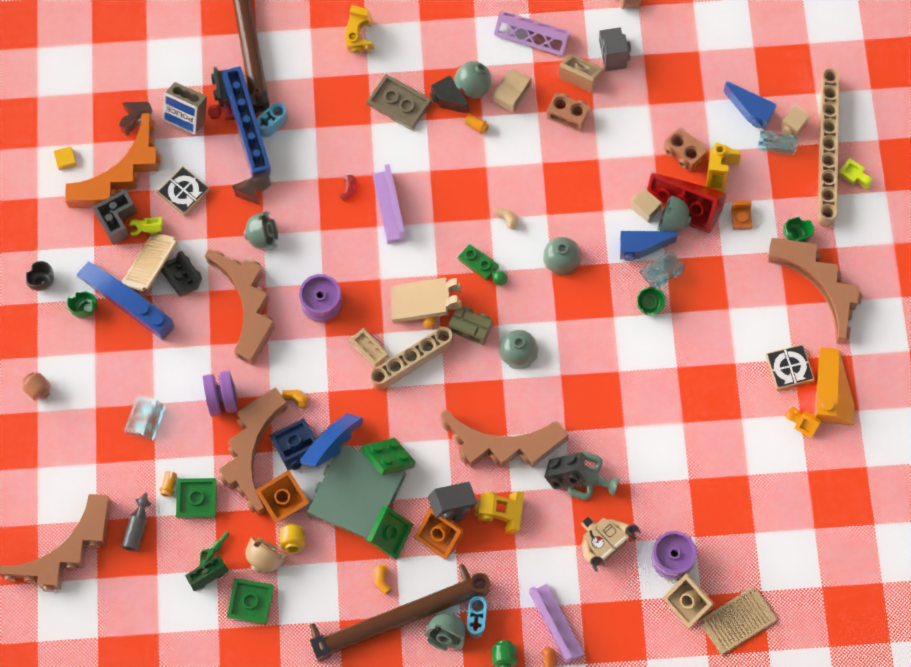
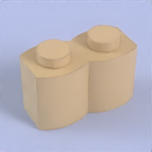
(512, 90)

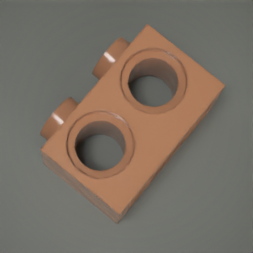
(566, 115)
(688, 146)

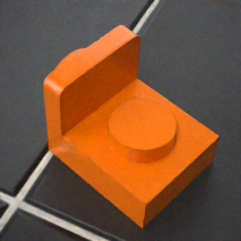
(741, 214)

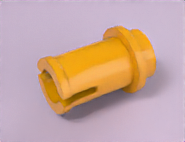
(477, 124)
(168, 484)

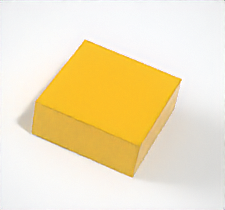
(65, 158)

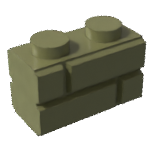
(471, 325)

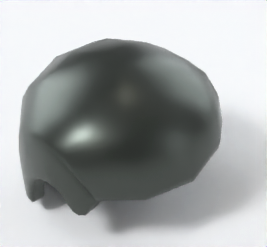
(40, 276)

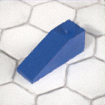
(753, 107)
(642, 243)

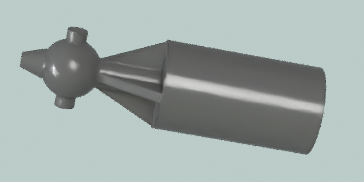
(136, 525)

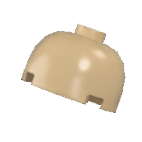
(263, 555)

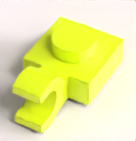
(853, 172)
(150, 225)

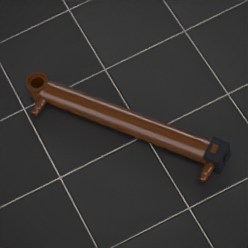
(251, 55)
(400, 616)

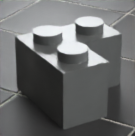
(614, 48)
(112, 213)
(453, 501)

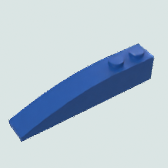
(127, 300)

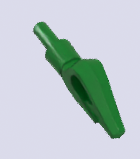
(215, 548)

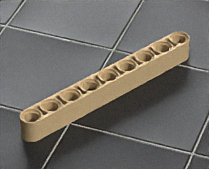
(825, 154)

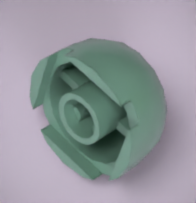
(473, 79)
(675, 215)
(261, 231)
(561, 255)
(518, 349)
(446, 631)

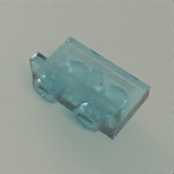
(777, 143)
(662, 269)

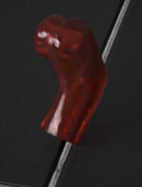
(351, 187)

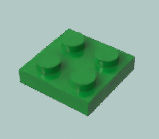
(388, 456)
(196, 498)
(389, 532)
(250, 601)

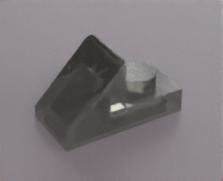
(135, 110)
(247, 188)

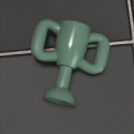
(593, 479)

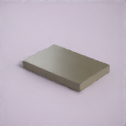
(399, 102)

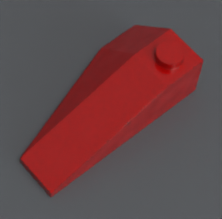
(703, 202)

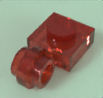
(215, 111)

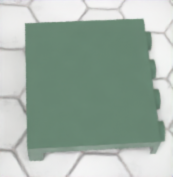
(353, 492)

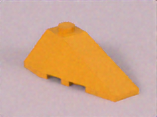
(833, 392)

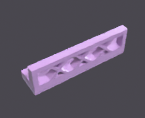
(533, 26)
(389, 205)
(556, 623)

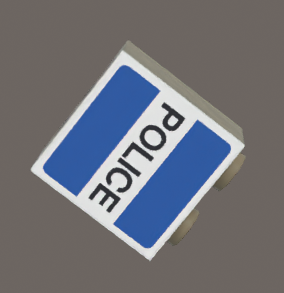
(184, 107)

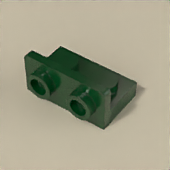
(206, 573)

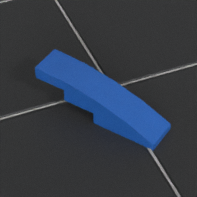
(329, 442)

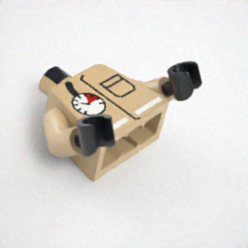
(605, 539)

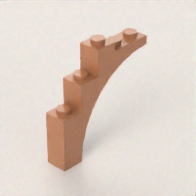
(824, 276)
(255, 327)
(256, 419)
(503, 449)
(71, 553)

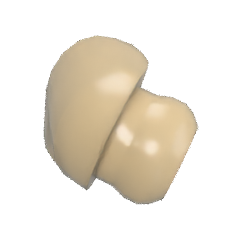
(510, 217)

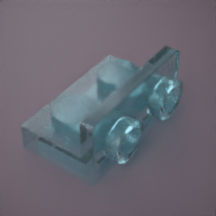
(145, 417)

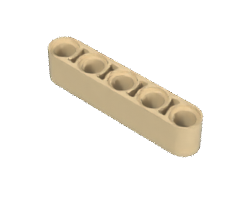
(408, 366)

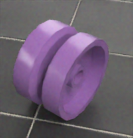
(320, 298)
(219, 393)
(678, 544)

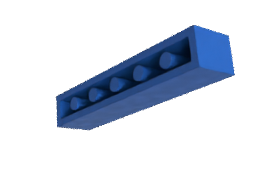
(246, 121)

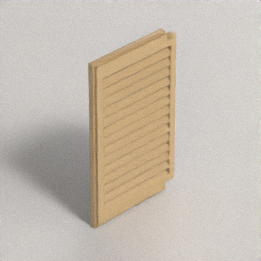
(150, 261)
(738, 620)

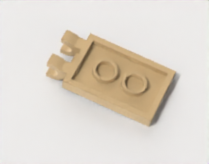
(424, 299)

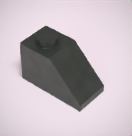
(448, 95)

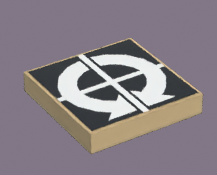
(183, 191)
(789, 367)

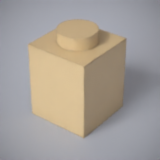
(794, 121)
(645, 205)

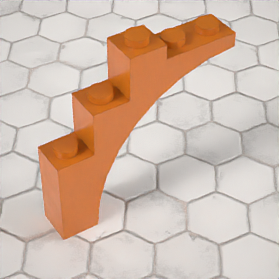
(124, 175)

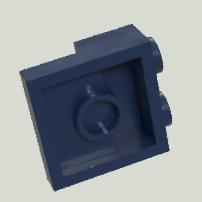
(293, 443)

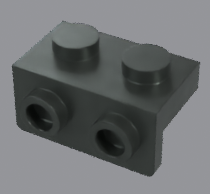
(181, 274)
(566, 471)

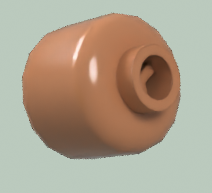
(36, 386)

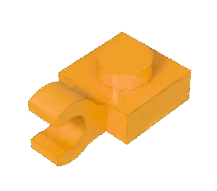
(805, 422)

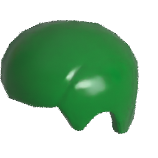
(798, 229)
(651, 301)
(82, 304)

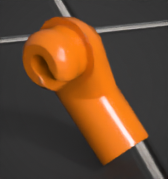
(549, 656)

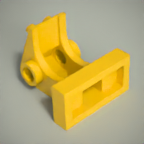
(358, 19)
(717, 165)
(486, 509)

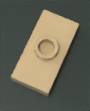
(369, 348)

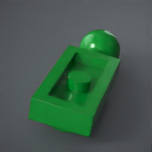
(482, 265)

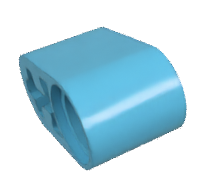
(269, 122)
(481, 616)

